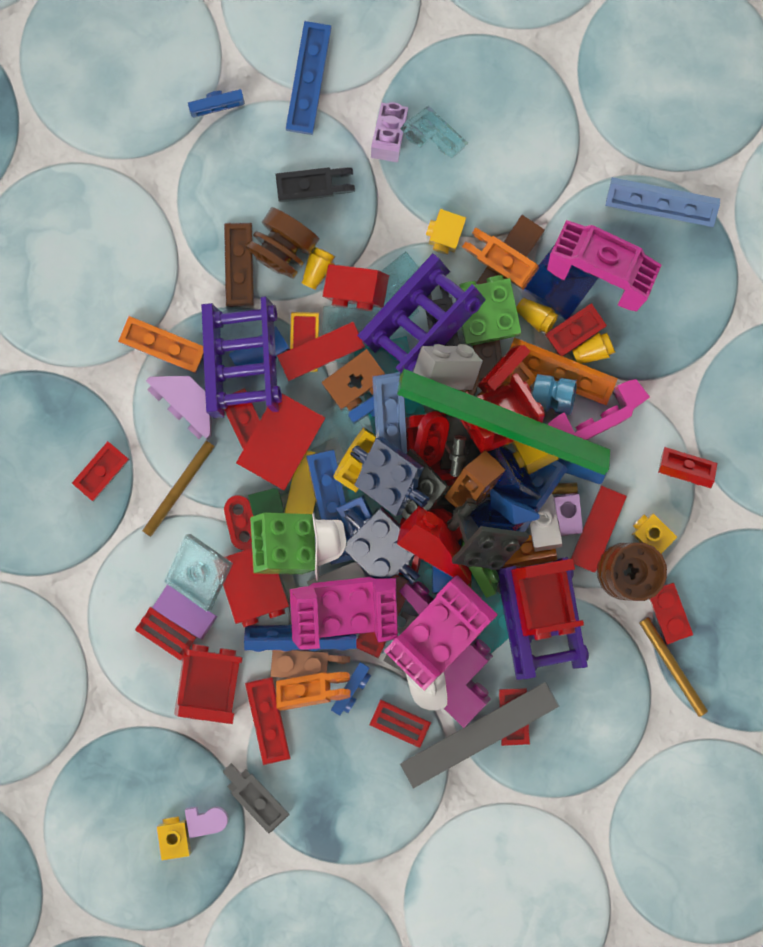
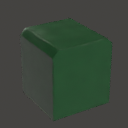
(266, 502)

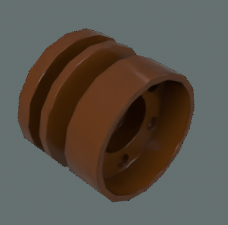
(282, 243)
(646, 575)

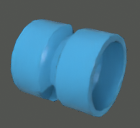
(555, 394)

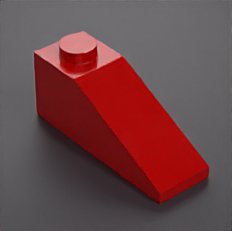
(433, 542)

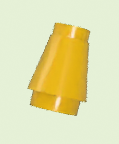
(317, 267)
(537, 315)
(594, 349)

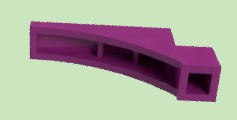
(464, 696)

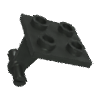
(459, 448)
(431, 486)
(483, 545)

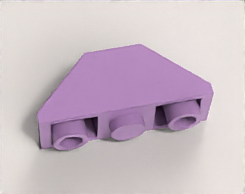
(387, 134)
(185, 401)

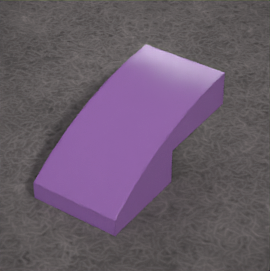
(184, 612)

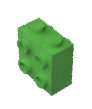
(497, 315)
(283, 543)

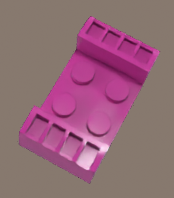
(605, 258)
(629, 396)
(344, 609)
(440, 633)

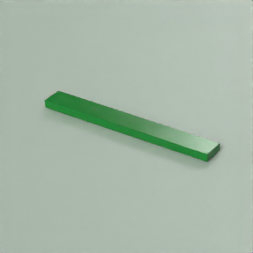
(503, 422)

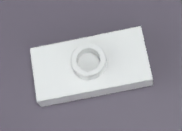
(546, 530)

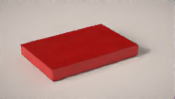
(280, 442)

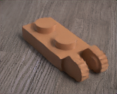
(302, 663)

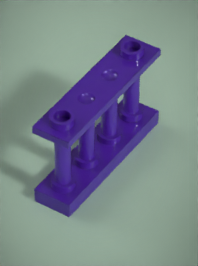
(407, 300)
(215, 347)
(523, 660)

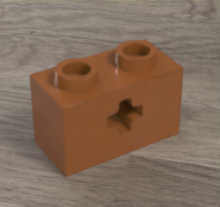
(338, 383)
(475, 480)

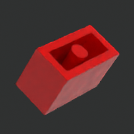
(355, 286)

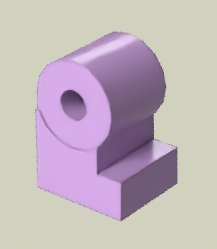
(568, 513)
(205, 823)

